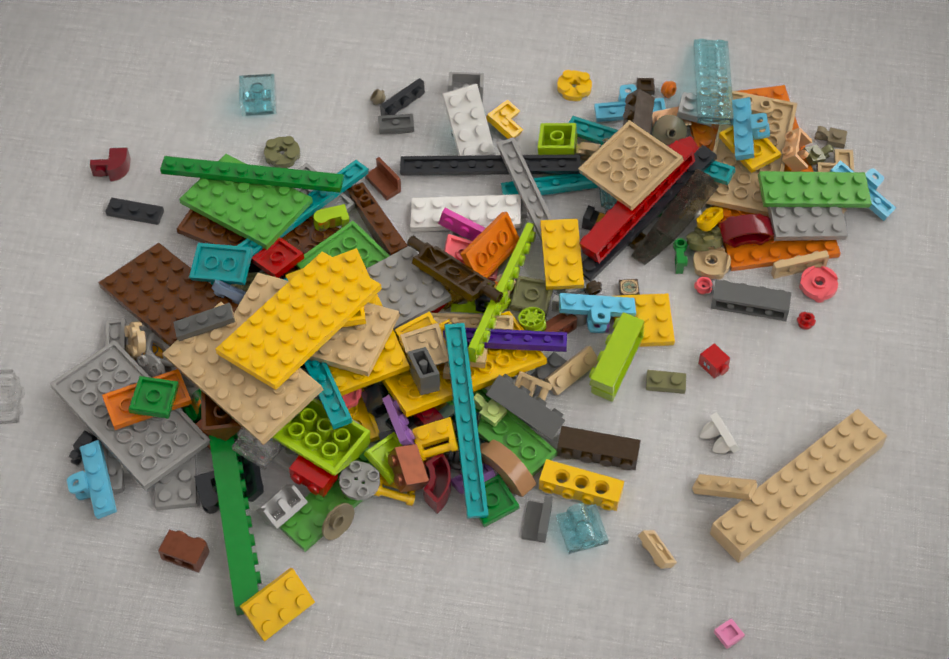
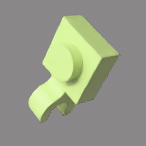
(491, 411)

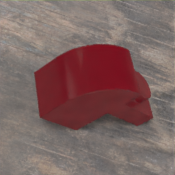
(115, 166)

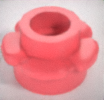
(703, 281)

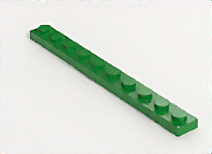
(252, 174)

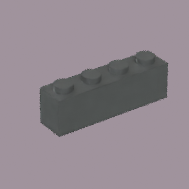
(751, 300)
(526, 407)

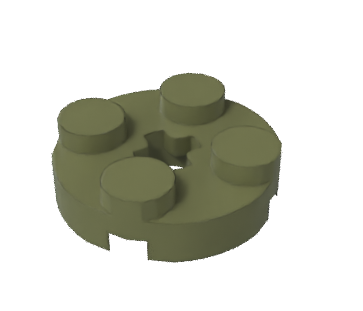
(278, 144)
(701, 240)

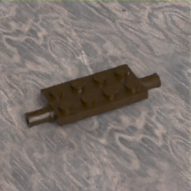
(452, 272)

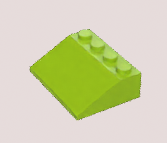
(314, 439)

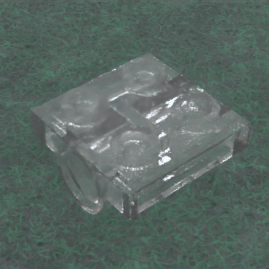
(254, 451)

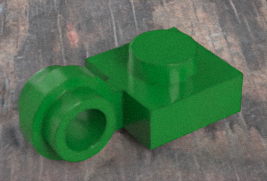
(681, 260)

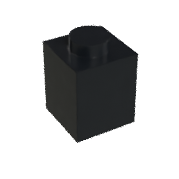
(373, 399)

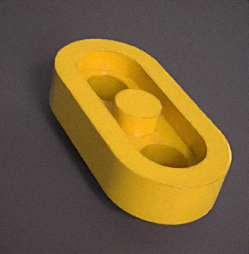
(709, 218)

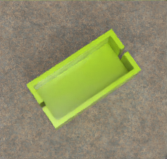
(617, 356)

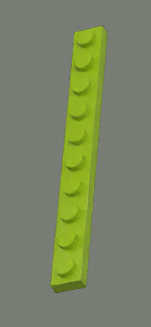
(505, 285)

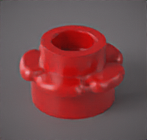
(806, 324)

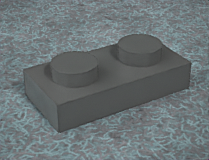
(396, 123)

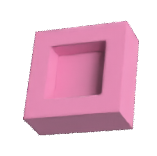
(729, 633)

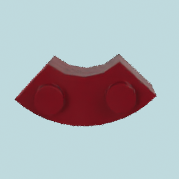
(746, 230)
(439, 486)

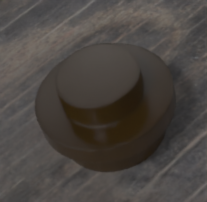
(593, 288)

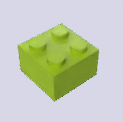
(557, 139)

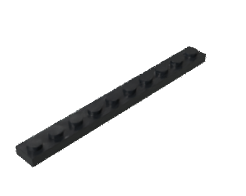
(703, 159)
(486, 165)

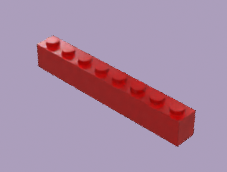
(621, 219)

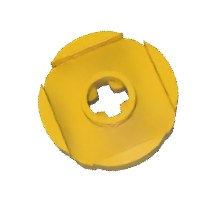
(582, 82)

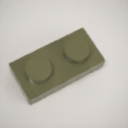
(666, 381)

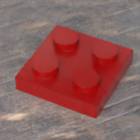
(278, 258)

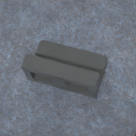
(537, 520)

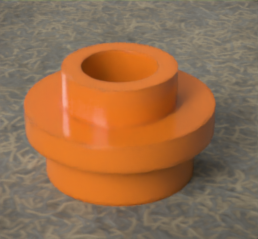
(668, 89)

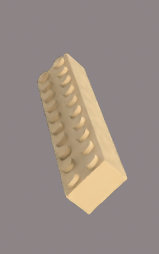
(797, 485)

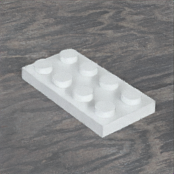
(468, 121)

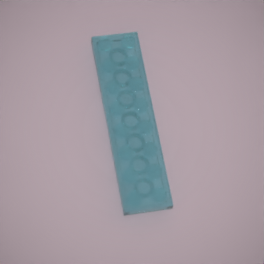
(713, 82)

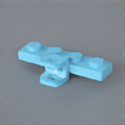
(614, 110)
(747, 128)
(880, 205)
(597, 308)
(94, 481)

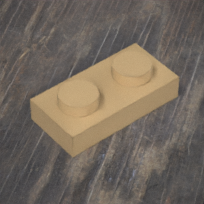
(657, 549)

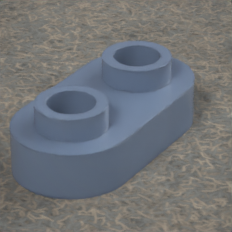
(223, 289)

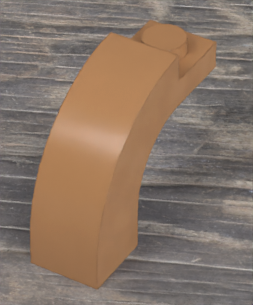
(508, 467)

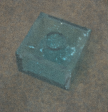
(257, 94)

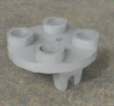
(152, 365)
(364, 473)

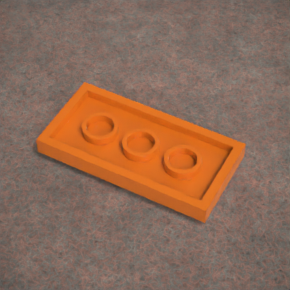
(491, 246)
(119, 400)

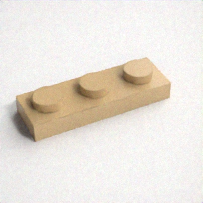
(799, 263)
(572, 370)
(724, 486)

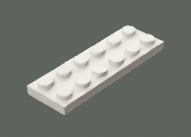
(479, 209)

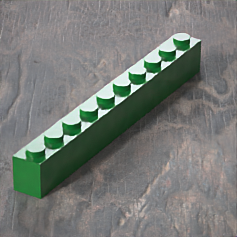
(235, 521)

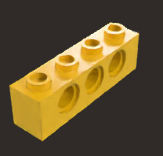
(575, 476)

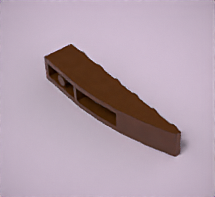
(376, 220)

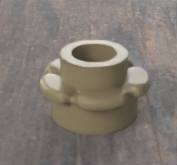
(378, 97)

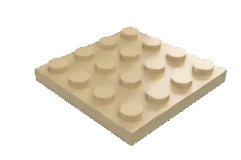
(631, 165)

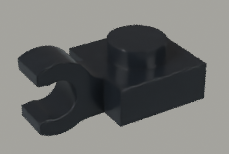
(85, 438)

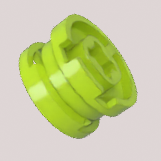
(532, 320)

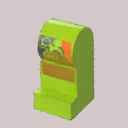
(331, 217)

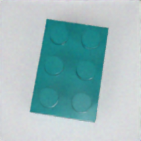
(221, 263)

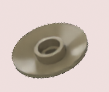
(665, 124)
(338, 521)

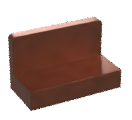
(384, 179)
(562, 323)

